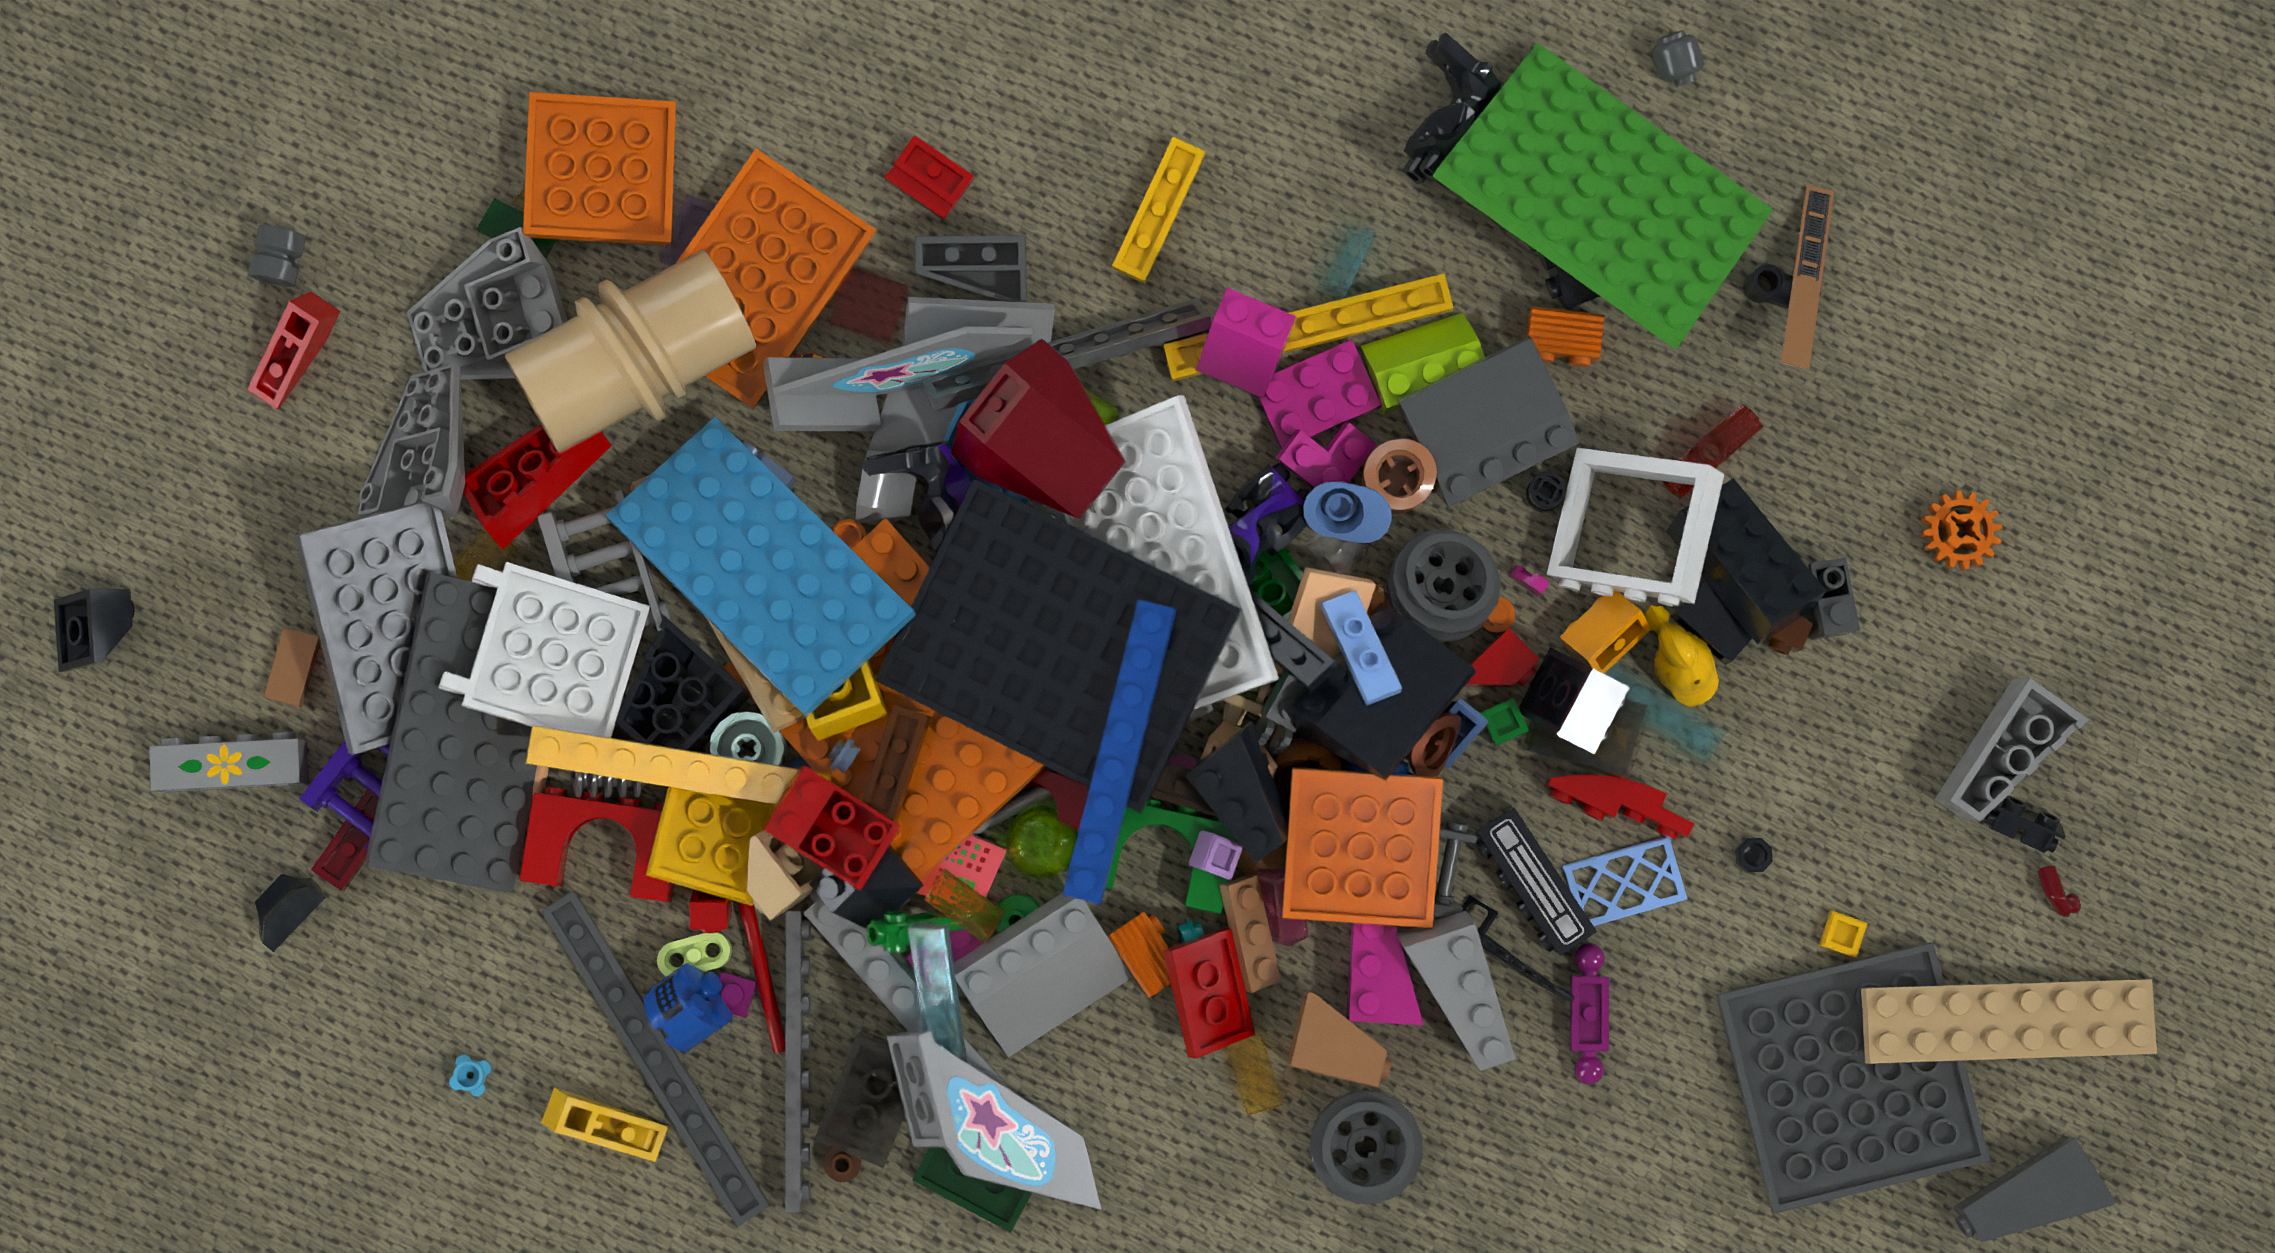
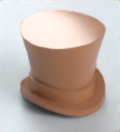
(1401, 473)

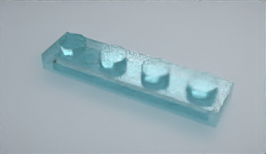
(1670, 717)
(937, 986)

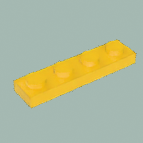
(1158, 210)

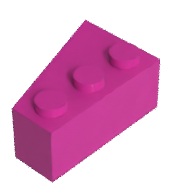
(1379, 978)

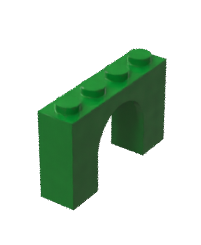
(1203, 887)

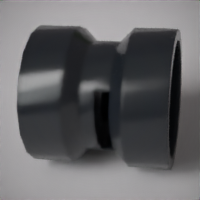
(1542, 497)

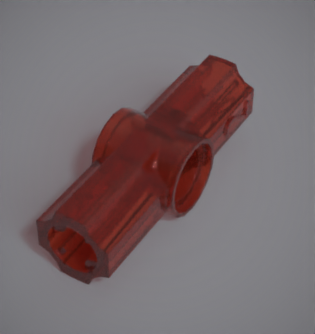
(1726, 436)

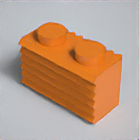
(1566, 335)
(1142, 951)

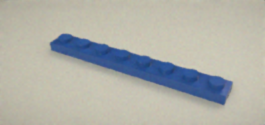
(1119, 752)

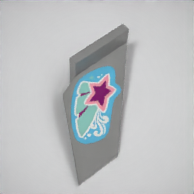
(843, 391)
(986, 1125)

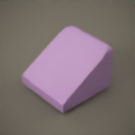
(1215, 854)

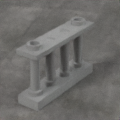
(569, 566)

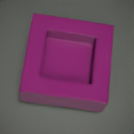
(737, 993)

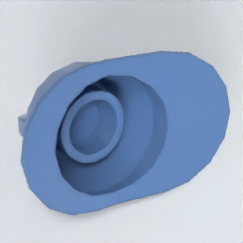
(1347, 512)

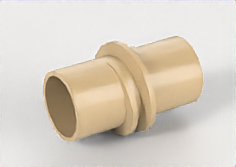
(631, 350)

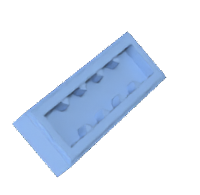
(1361, 647)

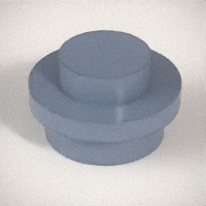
(843, 755)

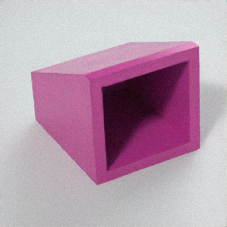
(1245, 342)

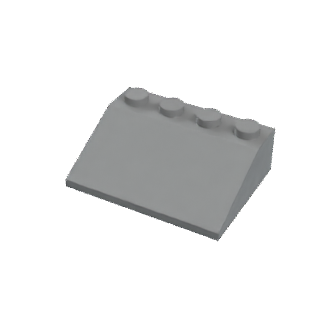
(1040, 972)

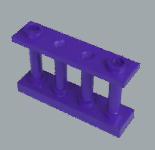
(323, 790)

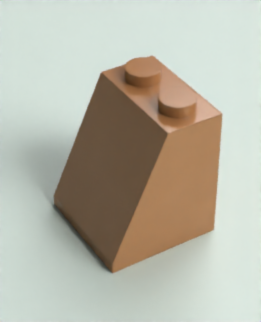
(1335, 1046)

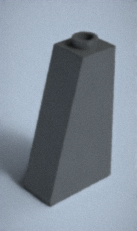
(2037, 1192)

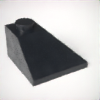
(91, 625)
(885, 890)

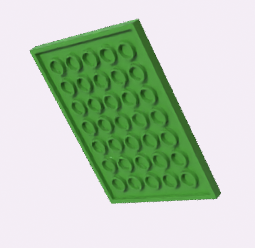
(1604, 194)

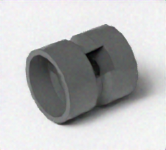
(276, 255)

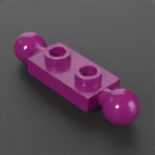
(1589, 1014)

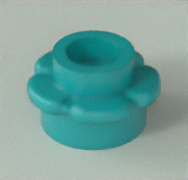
(1189, 930)

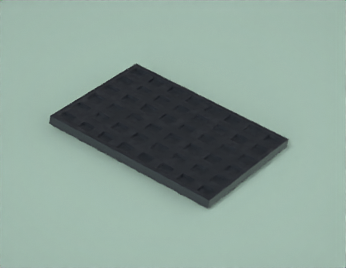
(1030, 633)

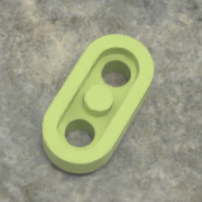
(695, 952)

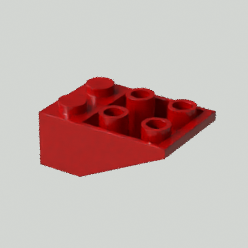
(831, 827)

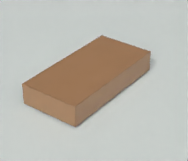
(292, 667)

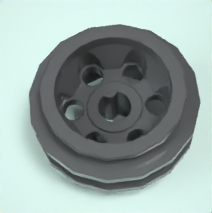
(1424, 604)
(1340, 1176)

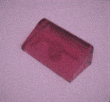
(1282, 930)

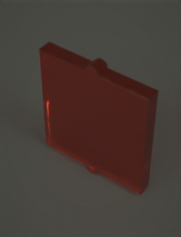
(869, 304)

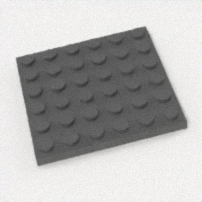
(1824, 1115)

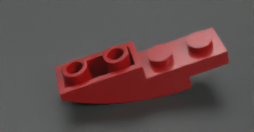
(1607, 794)

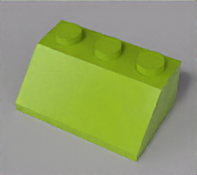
(1419, 358)

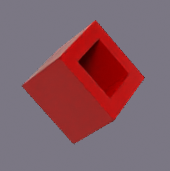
(709, 912)

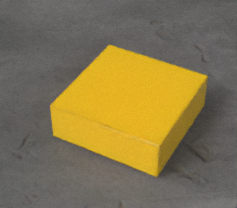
(1843, 934)

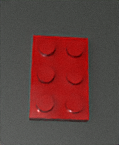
(1209, 992)

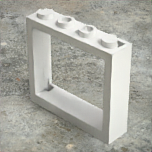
(1695, 538)

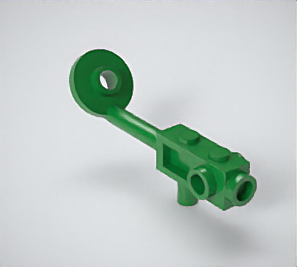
(893, 929)

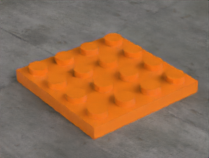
(599, 169)
(1362, 847)

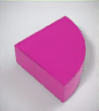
(1534, 583)

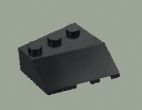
(679, 694)

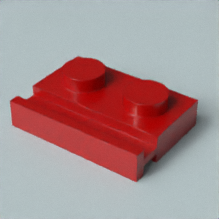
(929, 177)

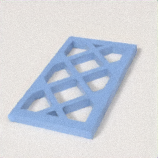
(1635, 852)

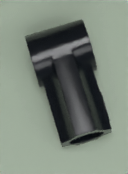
(1780, 286)

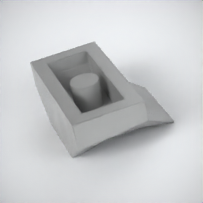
(884, 496)

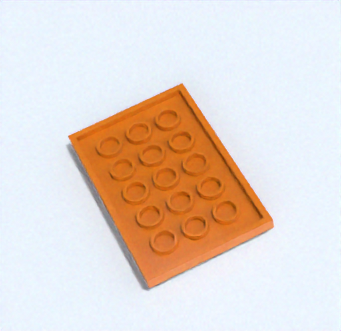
(781, 258)

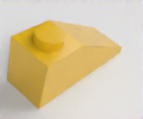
(603, 1125)

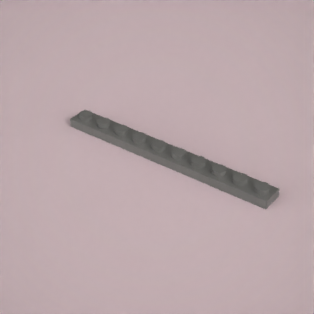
(656, 1058)

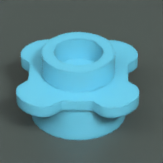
(461, 1081)

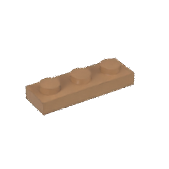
(1250, 932)

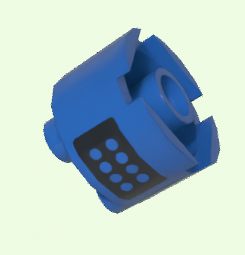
(687, 1007)

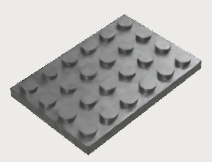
(366, 602)

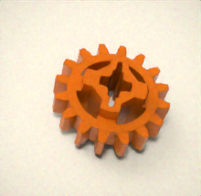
(1949, 522)

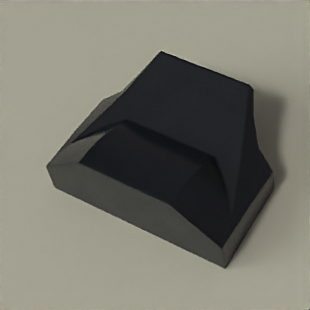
(285, 907)

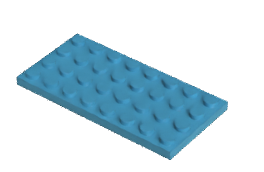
(761, 566)

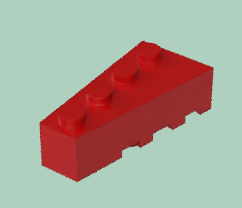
(526, 479)

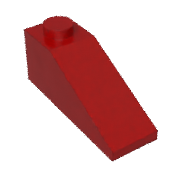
(293, 347)

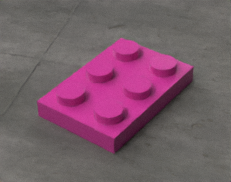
(1319, 393)

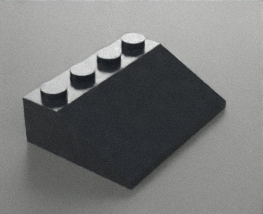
(1387, 730)

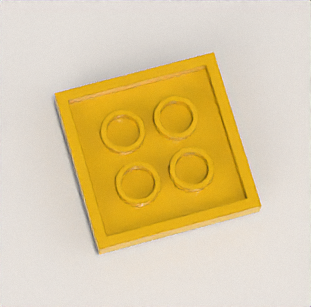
(707, 842)

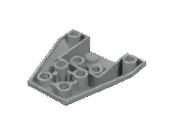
(488, 308)
(421, 448)

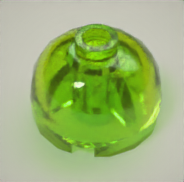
(1040, 843)

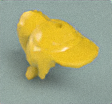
(1682, 660)

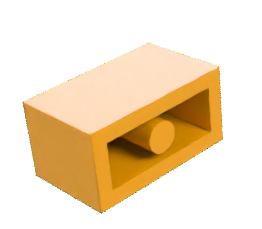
(1605, 632)

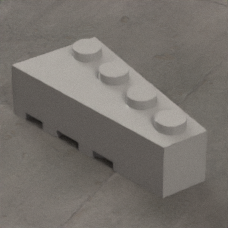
(2007, 748)
(1460, 980)

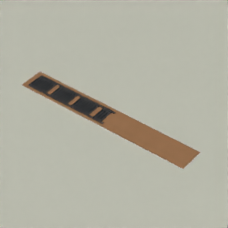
(1807, 277)

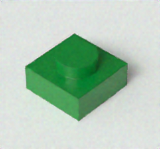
(1504, 722)

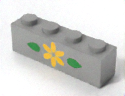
(228, 764)

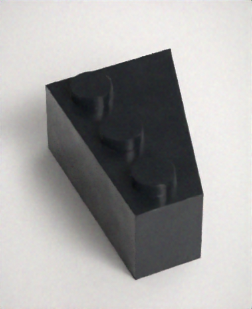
(1243, 793)

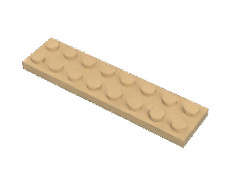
(2008, 1021)

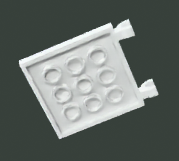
(551, 652)

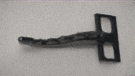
(1502, 955)

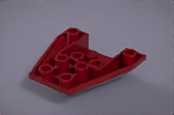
(1039, 434)

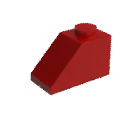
(1504, 663)

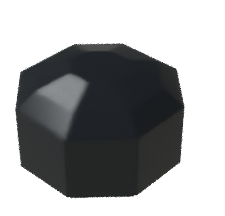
(1753, 855)

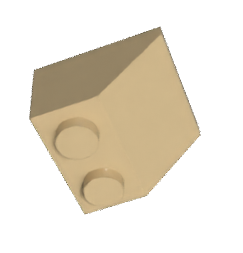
(778, 875)

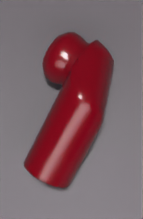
(2055, 893)

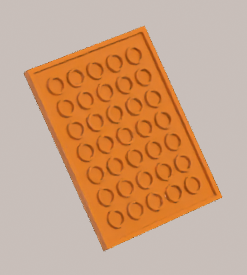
(958, 772)

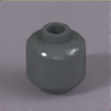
(1677, 58)

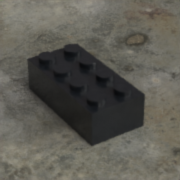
(1753, 566)

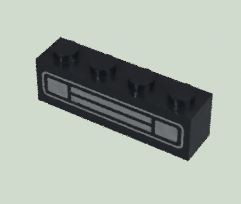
(1536, 882)

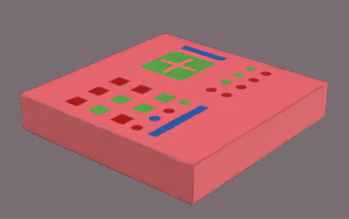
(972, 862)

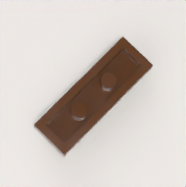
(896, 761)

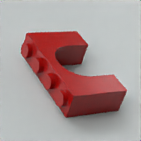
(557, 819)

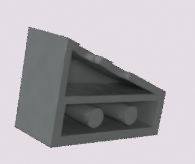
(980, 264)

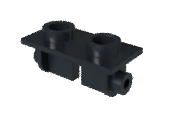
(2039, 828)

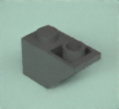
(1836, 610)

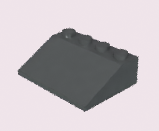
(1489, 421)

